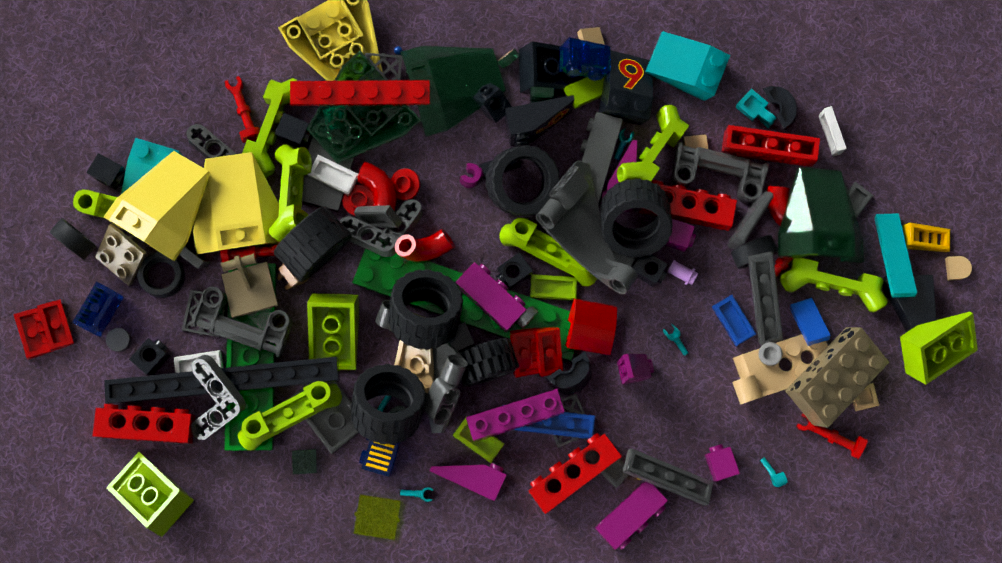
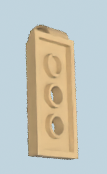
(762, 380)

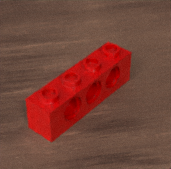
(770, 146)
(698, 215)
(106, 424)
(547, 499)

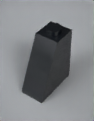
(917, 309)

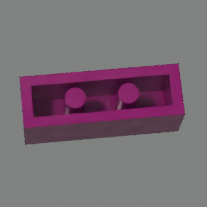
(491, 296)
(631, 515)

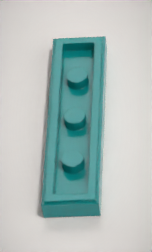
(895, 255)

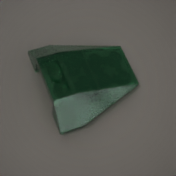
(454, 80)
(359, 128)
(820, 218)

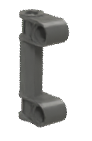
(751, 174)
(240, 331)

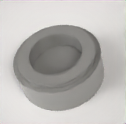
(770, 354)

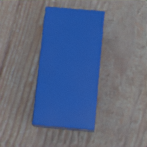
(733, 320)
(810, 322)

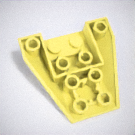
(332, 35)
(162, 204)
(235, 205)

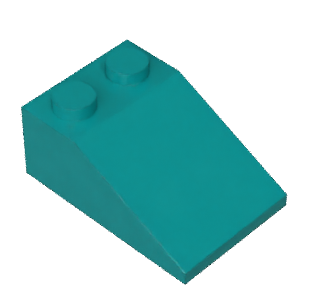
(688, 65)
(142, 159)

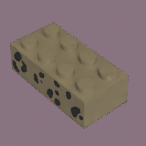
(837, 376)

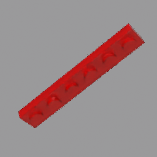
(360, 92)

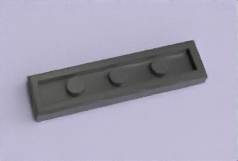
(765, 297)
(668, 477)

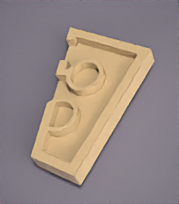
(417, 361)

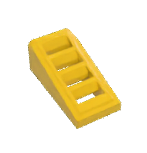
(911, 236)

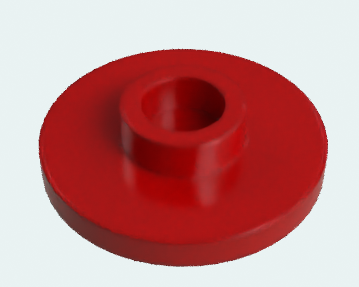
(406, 184)
(359, 196)

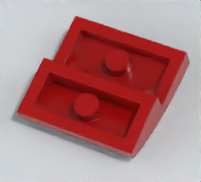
(591, 326)
(43, 329)
(537, 351)

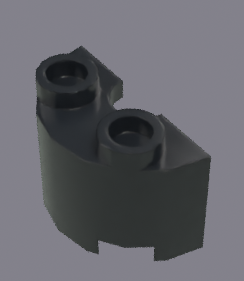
(788, 105)
(573, 380)

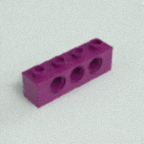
(515, 415)

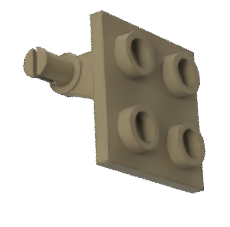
(121, 254)
(248, 287)

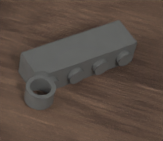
(600, 147)

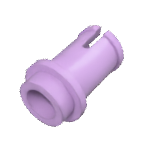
(683, 272)

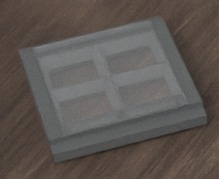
(750, 220)

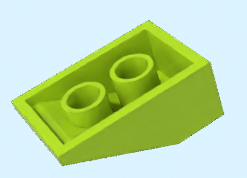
(334, 328)
(938, 346)
(150, 494)

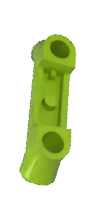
(277, 96)
(671, 131)
(294, 166)
(92, 202)
(525, 236)
(867, 286)
(265, 425)

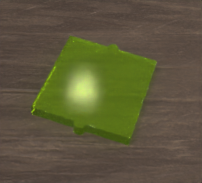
(377, 517)

